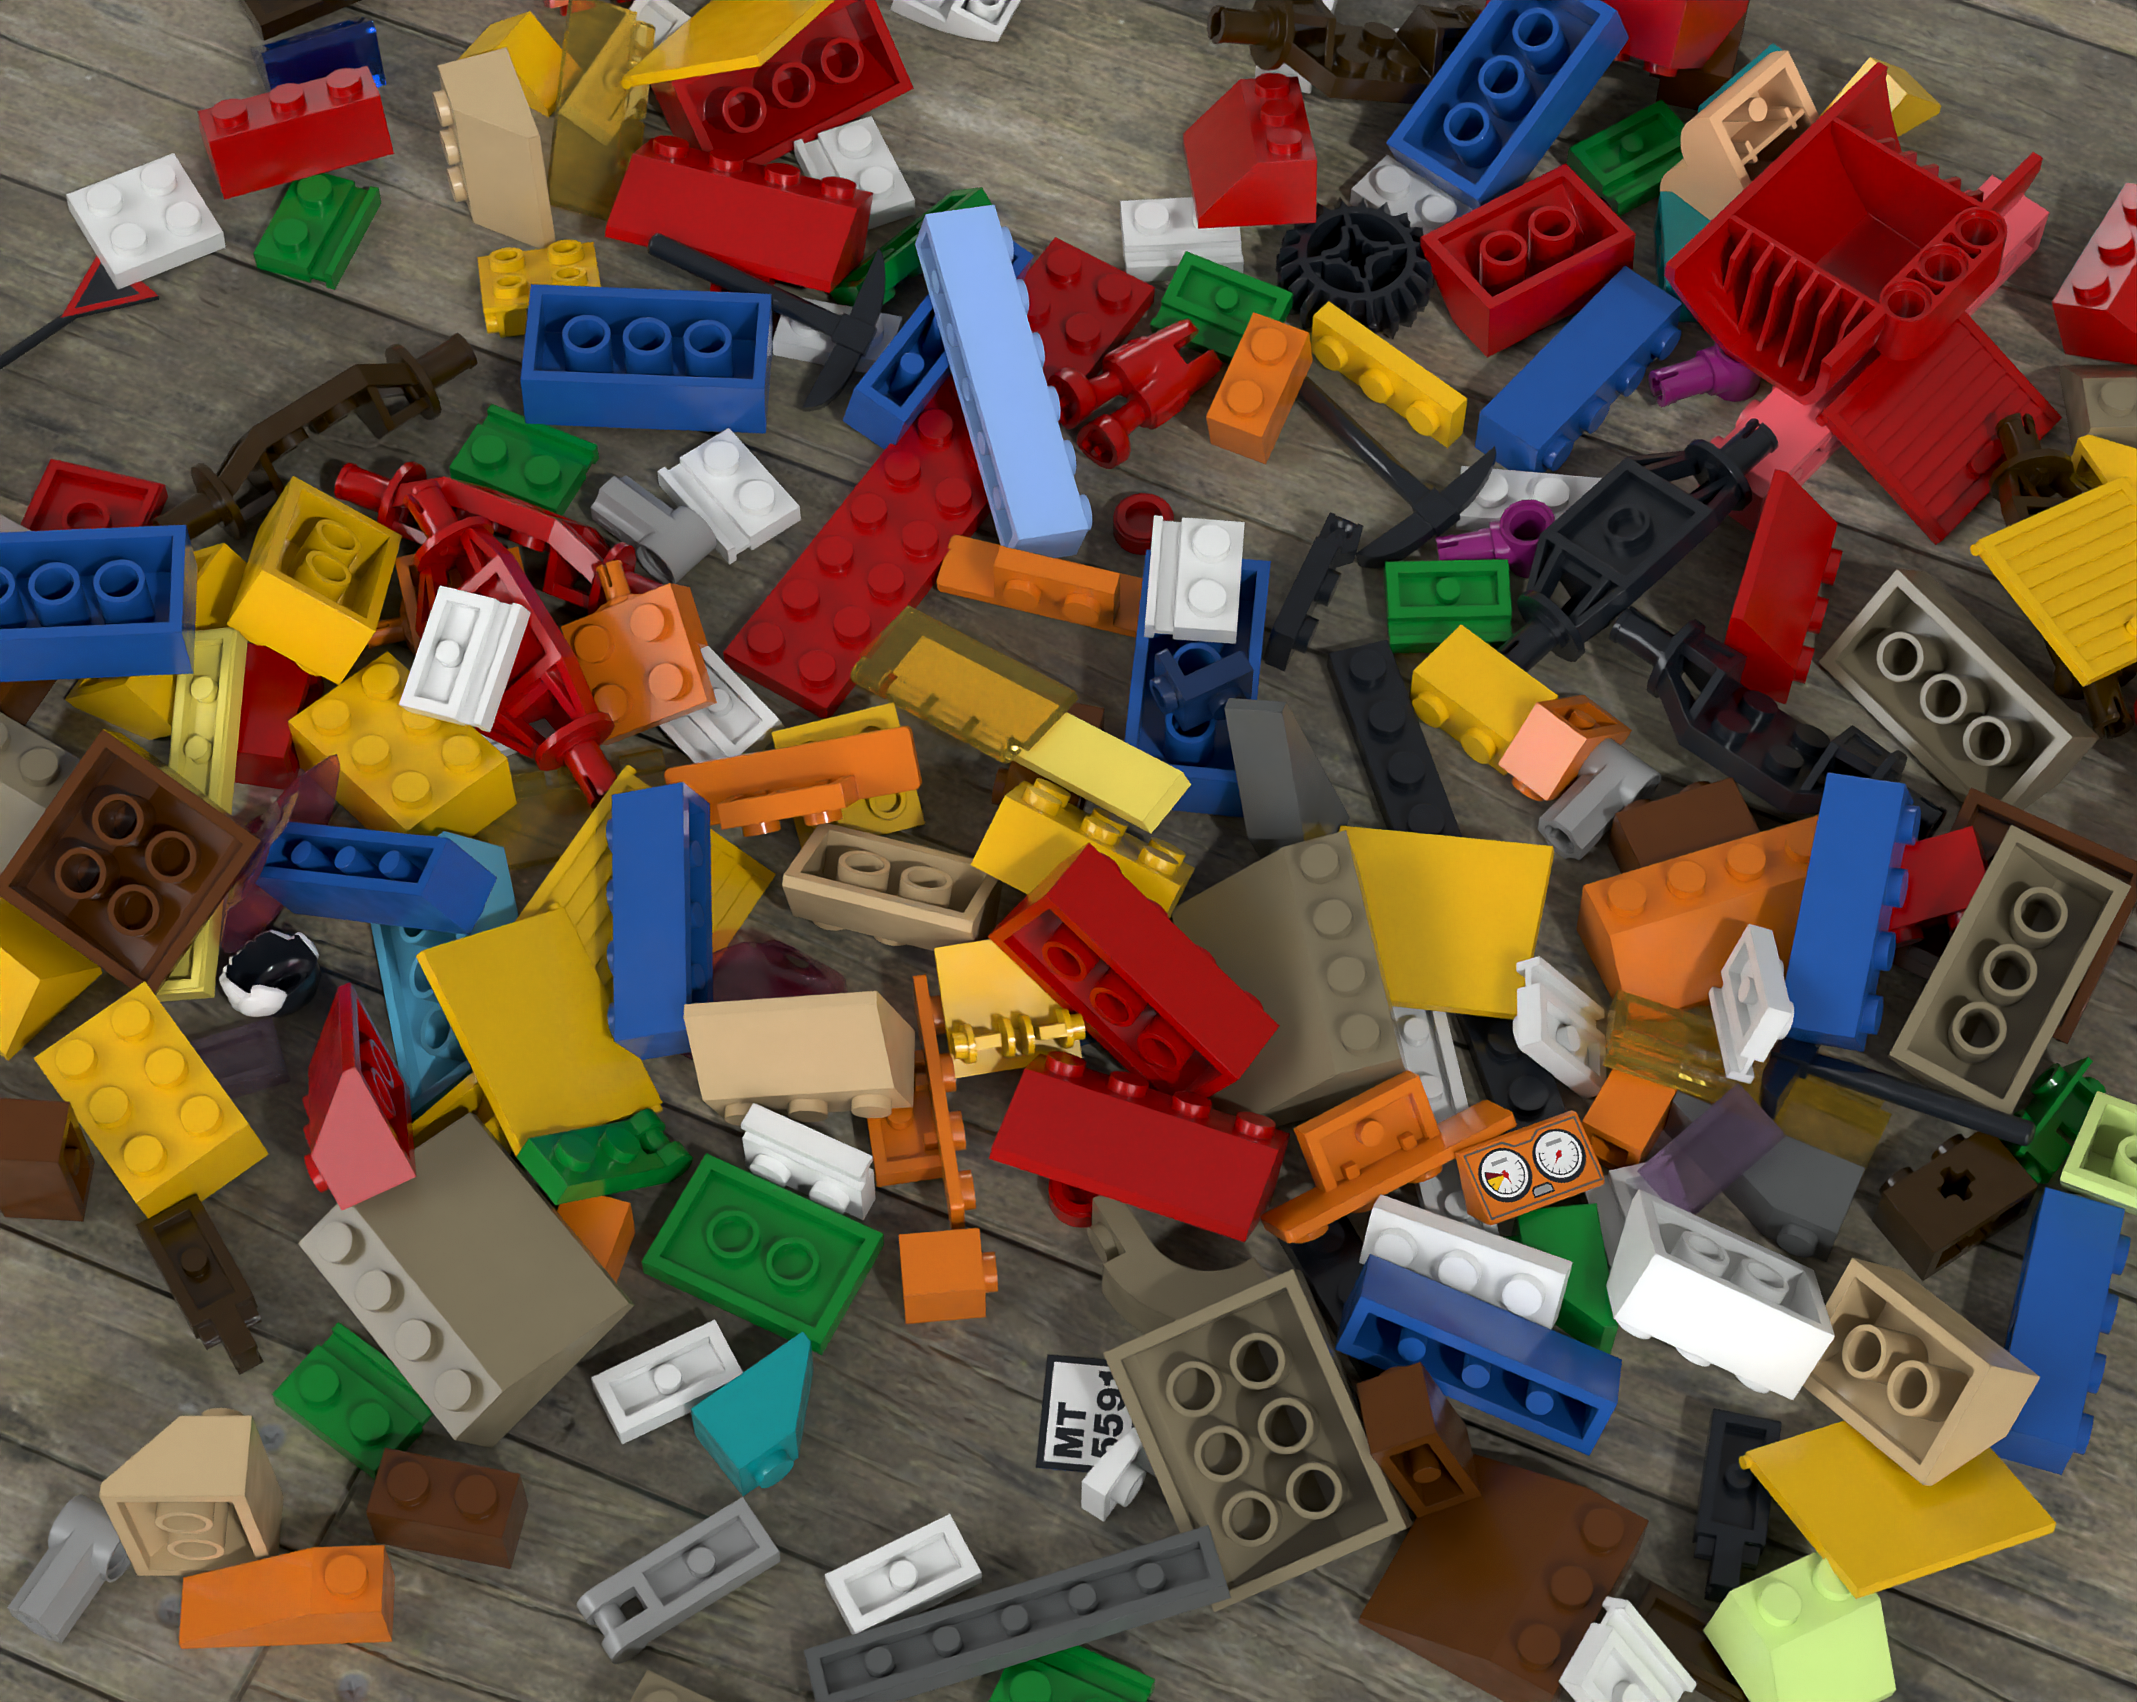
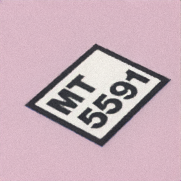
(1079, 1414)

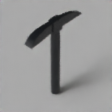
(849, 332)
(1432, 510)
(1799, 1059)

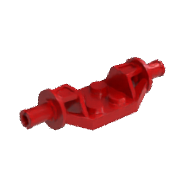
(571, 544)
(545, 673)

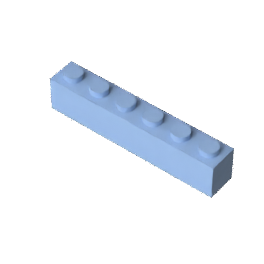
(1002, 382)

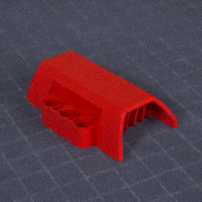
(1843, 250)

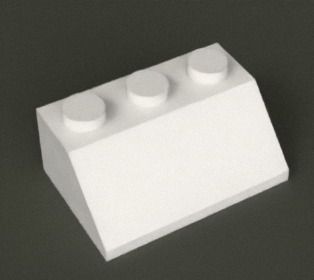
(1717, 1297)

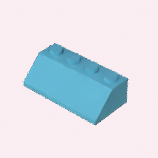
(421, 1033)

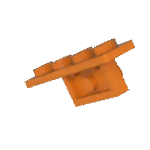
(1041, 585)
(802, 779)
(923, 1139)
(1374, 1148)

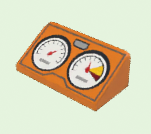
(1528, 1169)

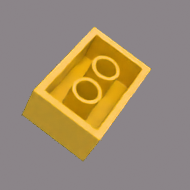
(315, 581)
(402, 766)
(1041, 829)
(151, 1103)

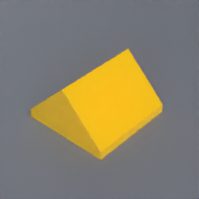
(36, 978)

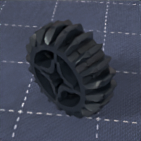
(1358, 263)

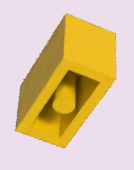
(1475, 695)

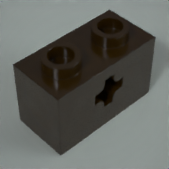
(1953, 1201)

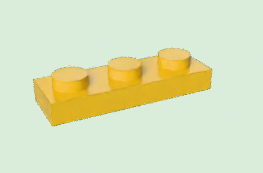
(1388, 375)

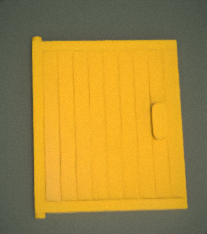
(725, 38)
(2076, 576)
(586, 867)
(1452, 916)
(537, 1028)
(1880, 1520)

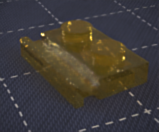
(1665, 1047)

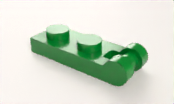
(604, 1159)

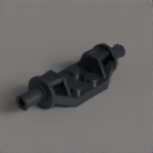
(1628, 538)
(1745, 729)

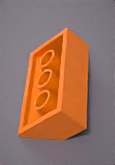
(1677, 921)

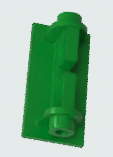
(2059, 1101)

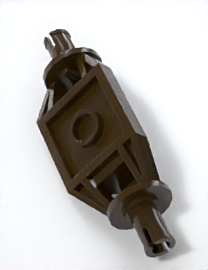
(1346, 59)
(355, 389)
(2024, 489)

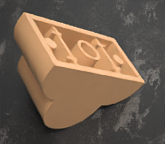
(1740, 134)

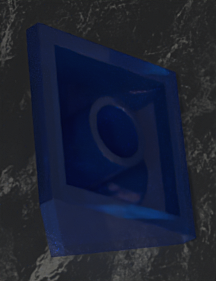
(319, 53)

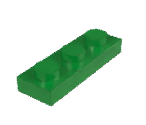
(901, 253)

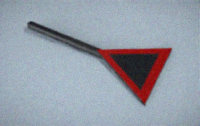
(93, 296)

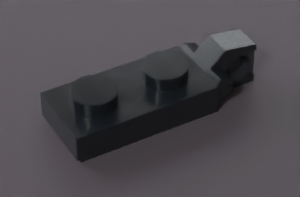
(1313, 585)
(1732, 1501)

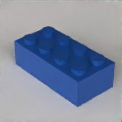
(1507, 94)
(647, 358)
(97, 603)
(1205, 750)

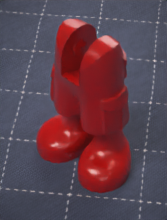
(1145, 373)

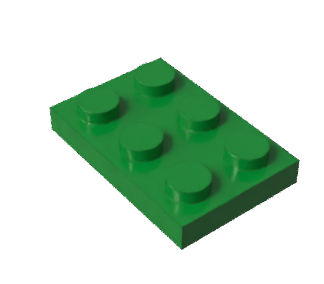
(763, 1253)

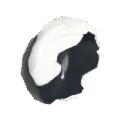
(272, 975)

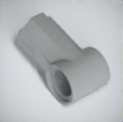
(663, 538)
(1603, 787)
(78, 1561)

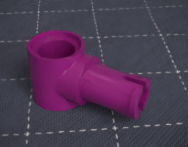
(1708, 373)
(1502, 538)

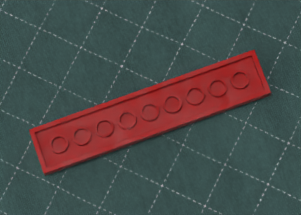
(899, 518)

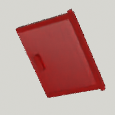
(1932, 422)

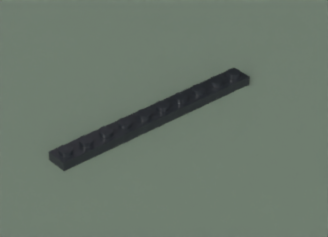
(1416, 802)

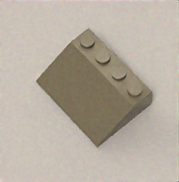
(1307, 949)
(469, 1282)
(1258, 1435)

